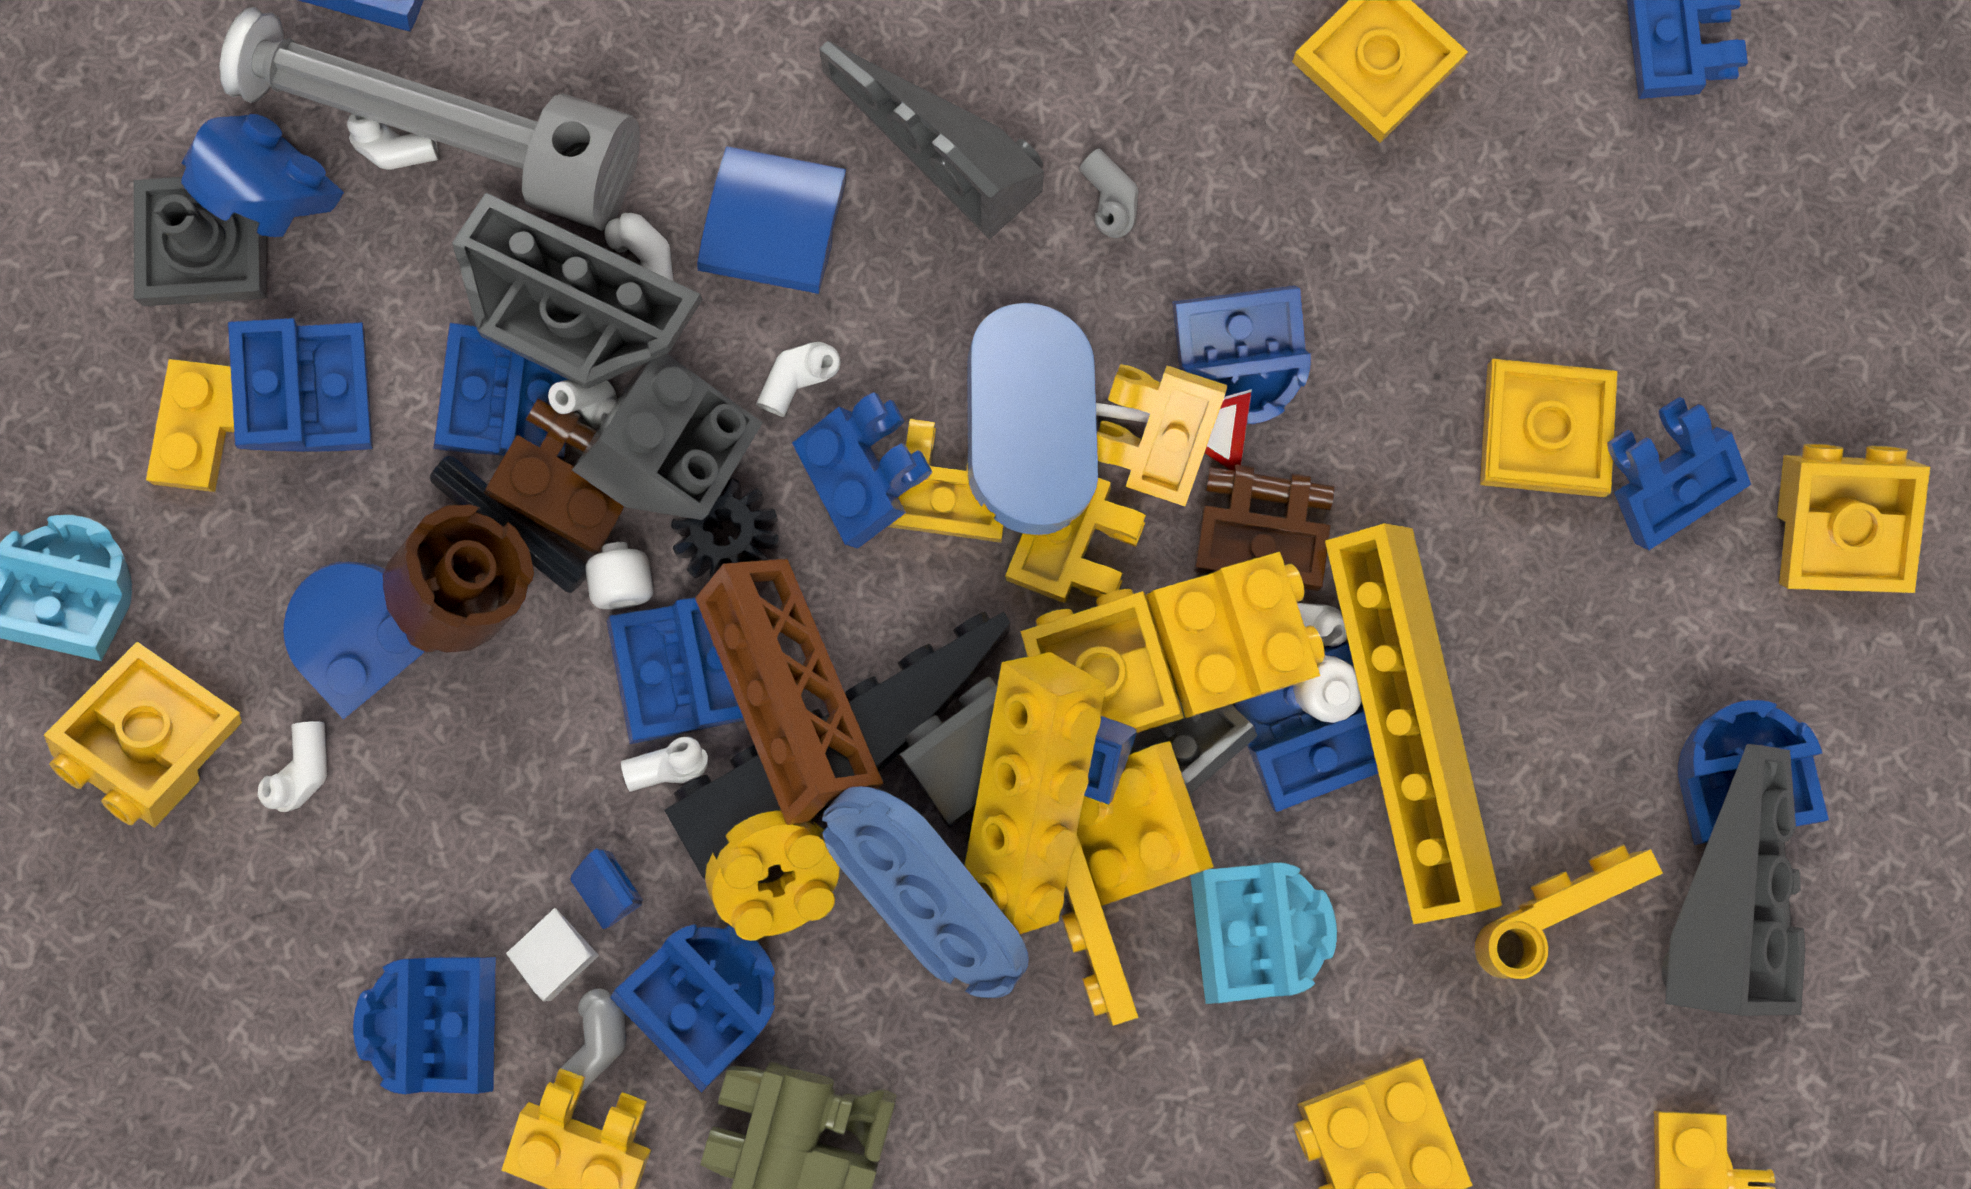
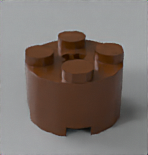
(457, 579)

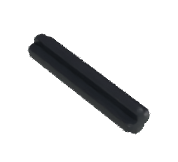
(545, 551)

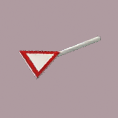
(1228, 433)

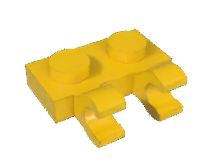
(1176, 433)
(944, 499)
(1055, 560)
(569, 1154)

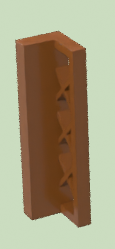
(771, 685)

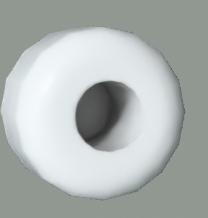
(619, 577)
(1333, 694)

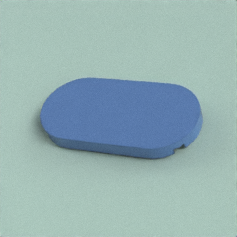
(1031, 418)
(924, 892)

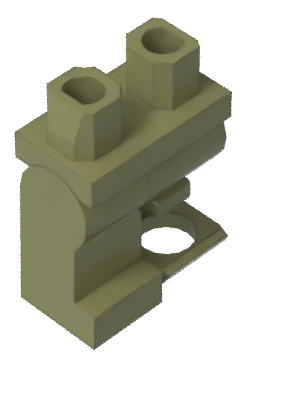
(785, 1127)

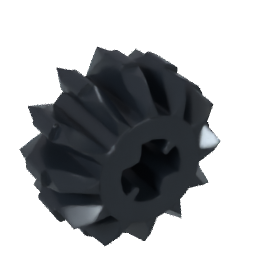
(748, 521)

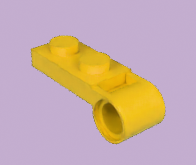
(1558, 900)

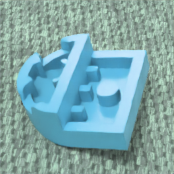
(63, 587)
(1260, 931)

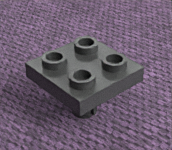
(190, 253)

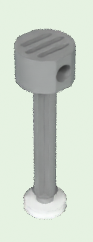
(571, 159)

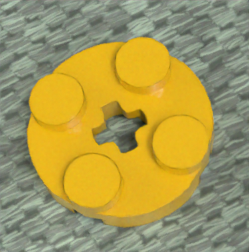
(779, 906)

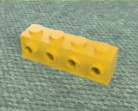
(1033, 786)

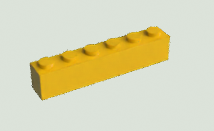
(1413, 723)

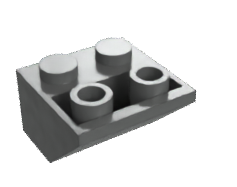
(668, 442)
(950, 755)

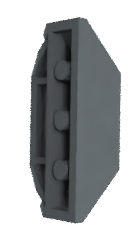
(565, 296)

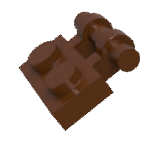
(546, 487)
(1240, 536)

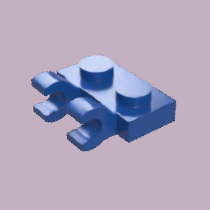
(1670, 49)
(847, 475)
(1684, 486)

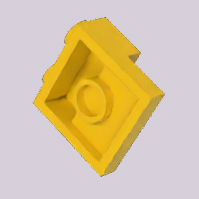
(1852, 519)
(1236, 633)
(1118, 647)
(140, 736)
(1382, 1134)

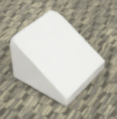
(551, 955)

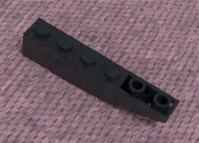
(885, 717)

